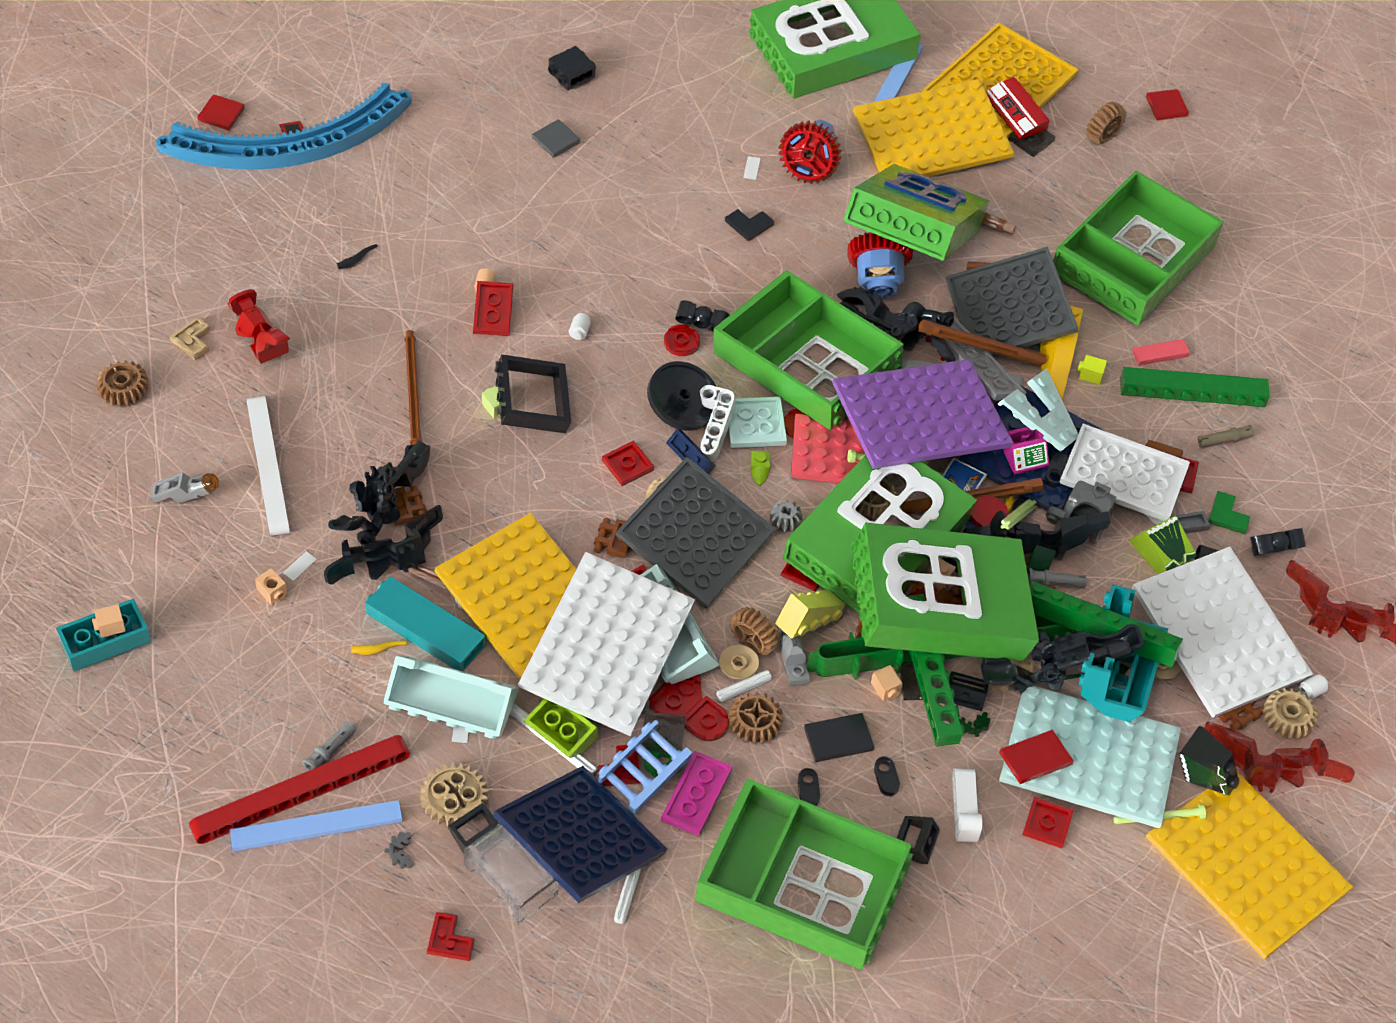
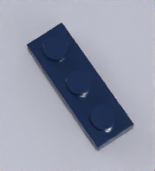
(685, 447)

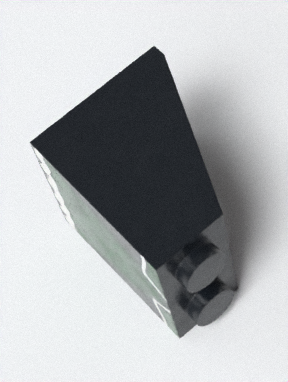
(1208, 763)

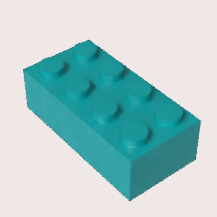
(86, 647)

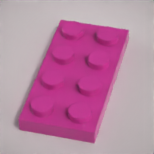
(696, 793)

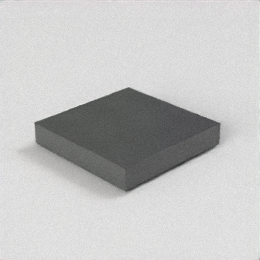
(556, 138)

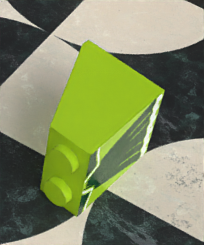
(1164, 545)

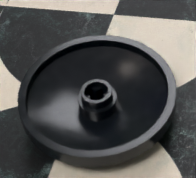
(676, 395)

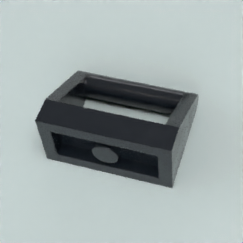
(967, 695)
(926, 838)
(462, 843)

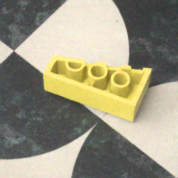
(809, 612)

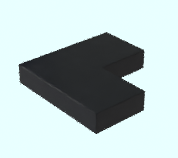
(749, 227)

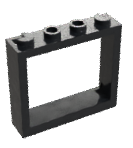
(529, 419)

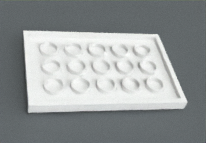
(1135, 473)

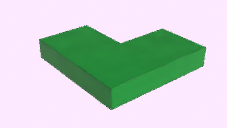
(1224, 517)

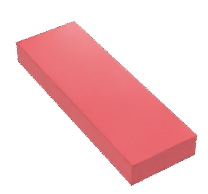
(1161, 352)

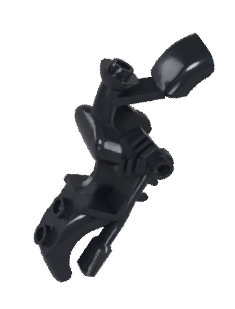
(901, 326)
(378, 496)
(1060, 655)

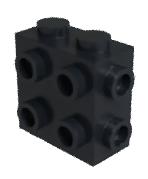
(571, 67)

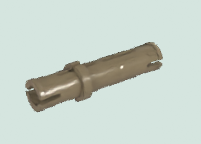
(1233, 434)

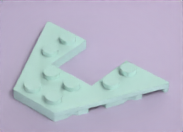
(1055, 425)

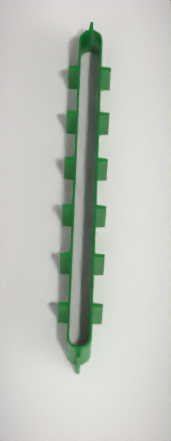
(854, 657)

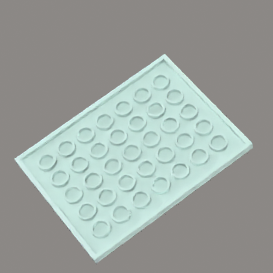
(1116, 762)

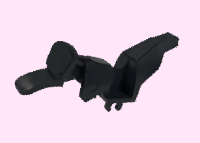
(1067, 533)
(382, 553)

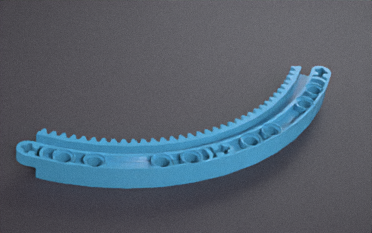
(290, 149)

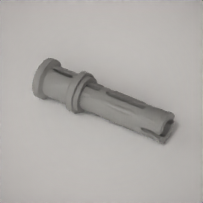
(1047, 578)
(320, 751)

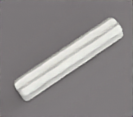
(743, 685)
(626, 897)

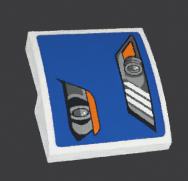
(964, 476)

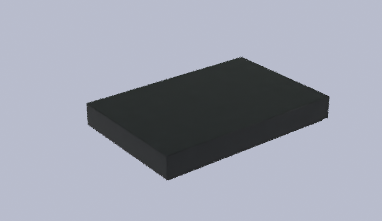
(838, 737)

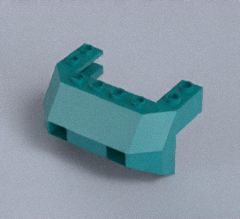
(1105, 688)

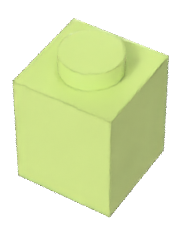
(489, 401)

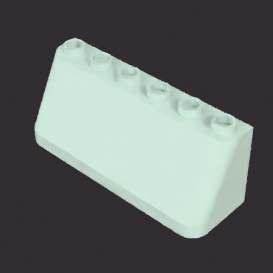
(691, 651)
(450, 696)

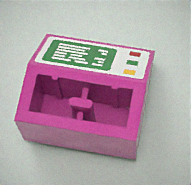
(1027, 451)

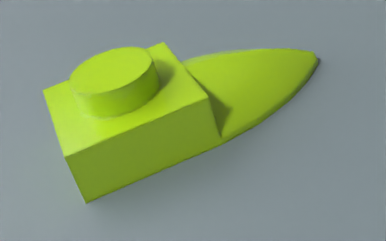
(760, 466)

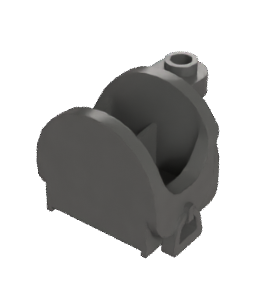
(1085, 500)

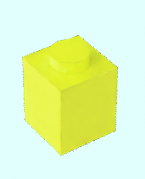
(1091, 369)

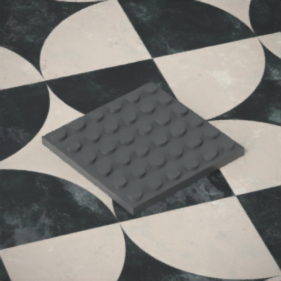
(1013, 300)
(695, 532)

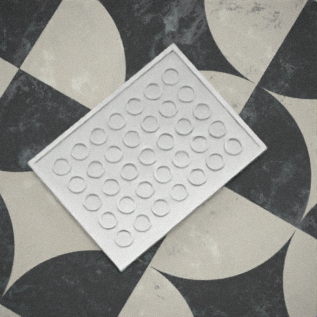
(1229, 633)
(607, 643)

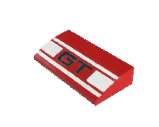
(1017, 108)

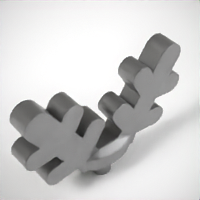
(398, 856)

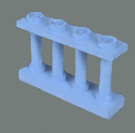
(650, 786)

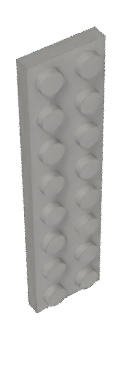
(992, 375)

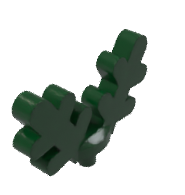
(981, 723)

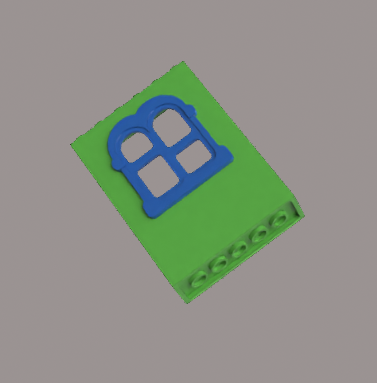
(916, 211)

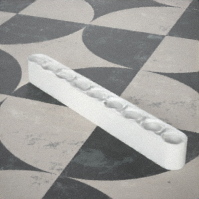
(267, 466)

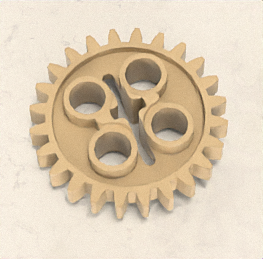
(437, 803)

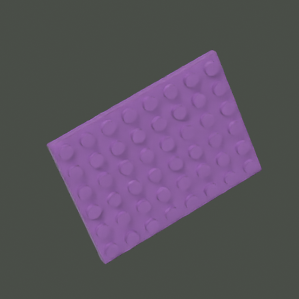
(921, 413)

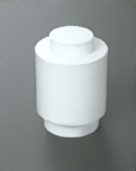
(580, 326)
(1313, 686)

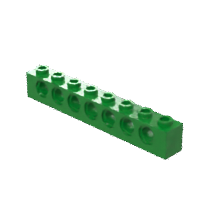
(943, 733)

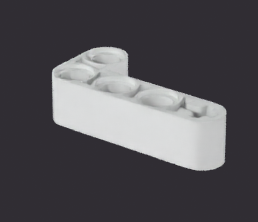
(714, 424)
(967, 820)

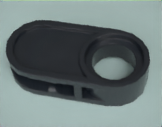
(1056, 466)
(887, 780)
(809, 791)

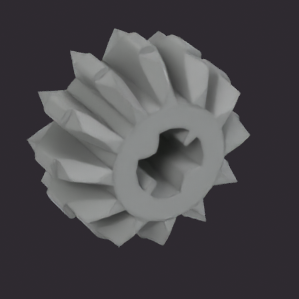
(785, 516)

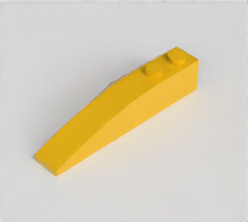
(1060, 354)

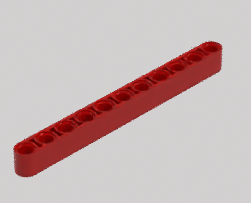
(299, 789)

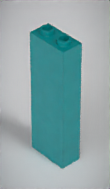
(425, 624)

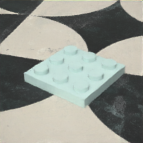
(757, 423)

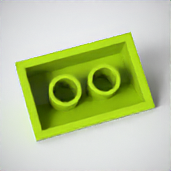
(562, 728)

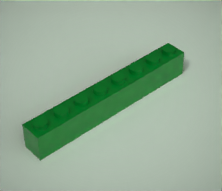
(1194, 387)
(1093, 619)

